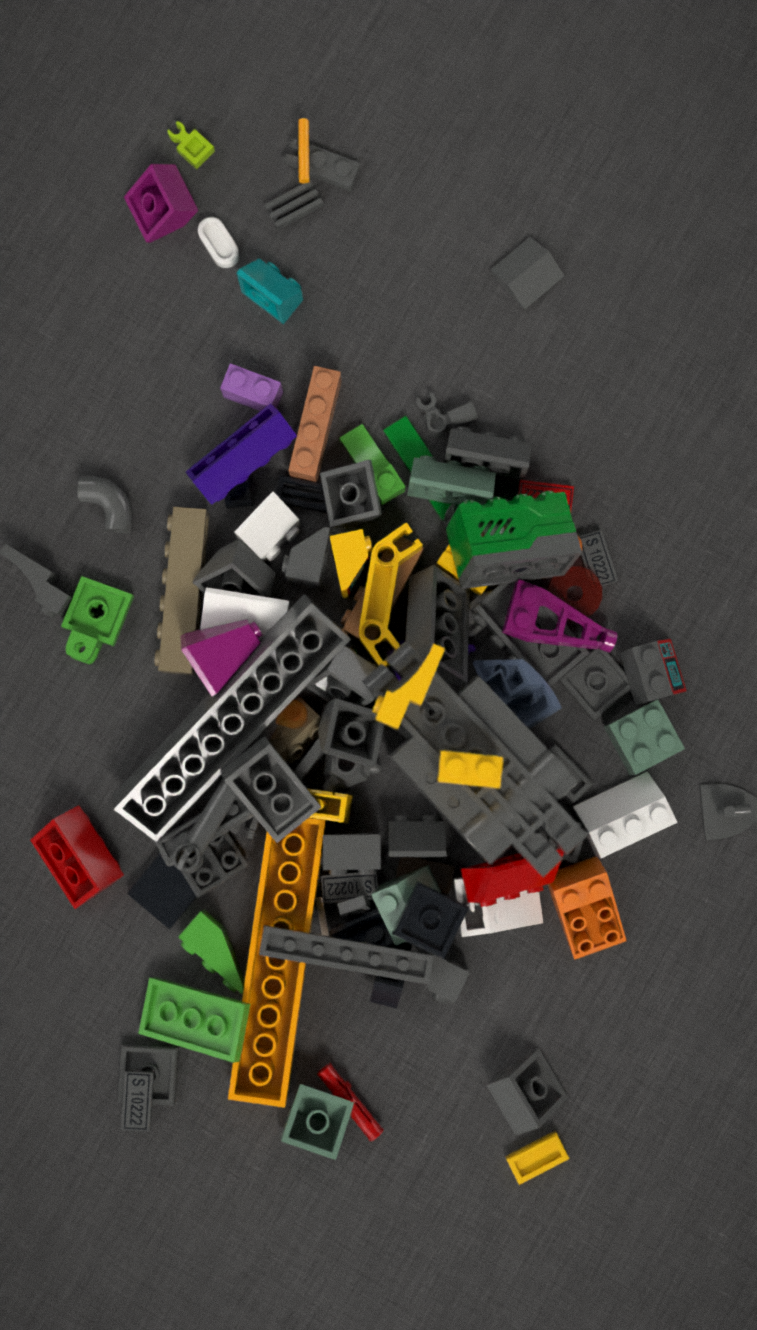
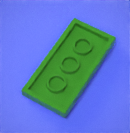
(194, 1019)

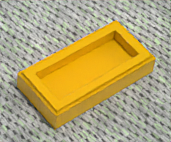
(537, 1157)

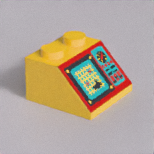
(351, 558)

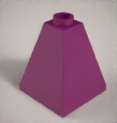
(220, 651)

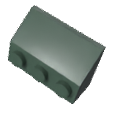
(450, 481)

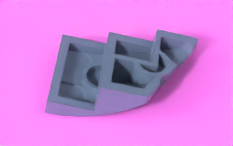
(519, 689)

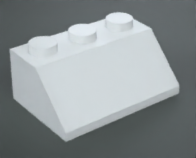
(227, 607)
(624, 815)

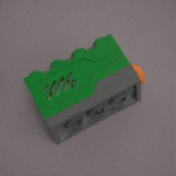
(513, 539)

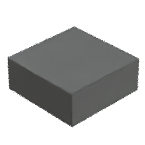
(355, 907)

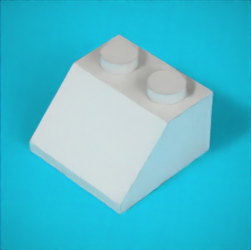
(268, 528)

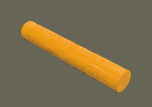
(303, 145)

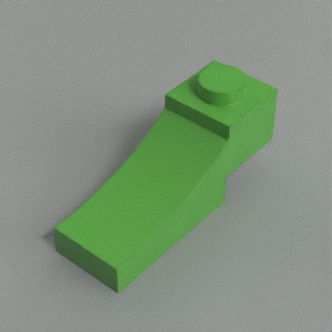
(362, 448)

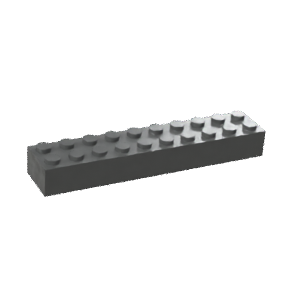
(230, 719)

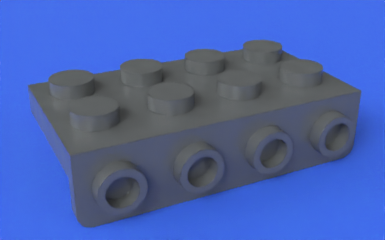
(546, 659)

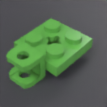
(91, 631)

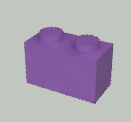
(250, 388)

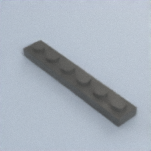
(346, 954)

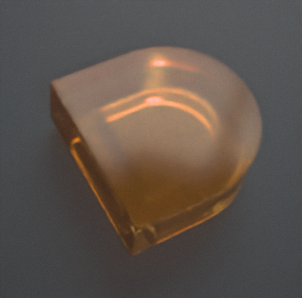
(293, 716)

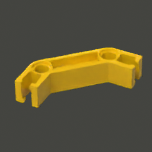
(381, 589)

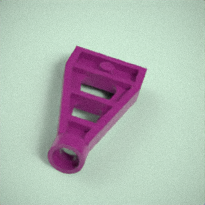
(524, 611)

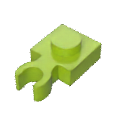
(191, 146)

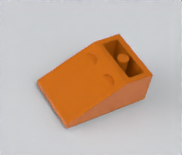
(586, 907)

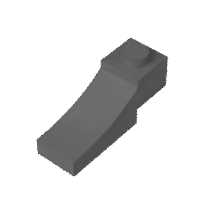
(51, 598)

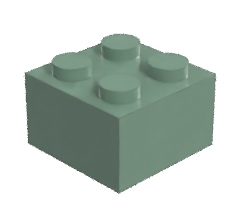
(644, 737)

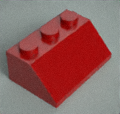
(76, 856)
(504, 879)

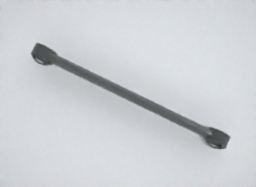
(211, 817)

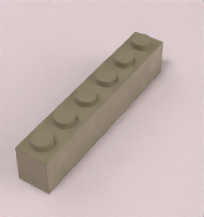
(182, 598)

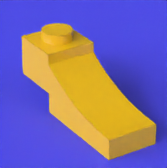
(393, 706)

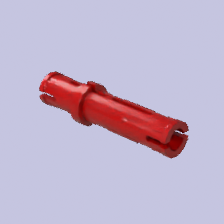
(343, 1090)

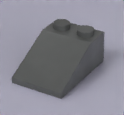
(270, 789)

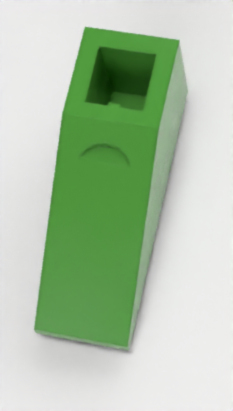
(211, 942)

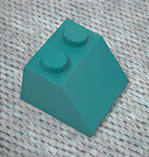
(270, 289)

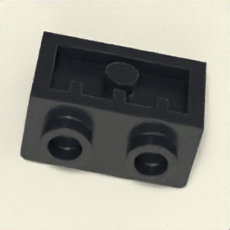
(365, 928)

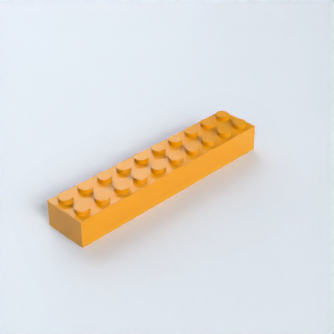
(275, 984)

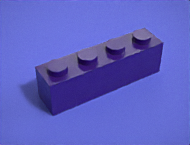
(241, 454)

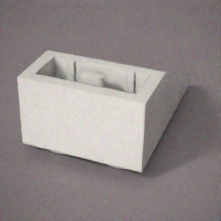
(498, 917)

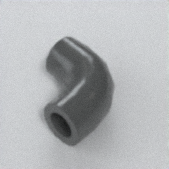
(111, 498)

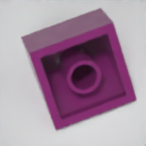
(160, 201)

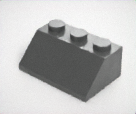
(502, 456)

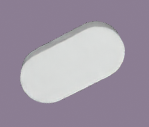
(218, 242)

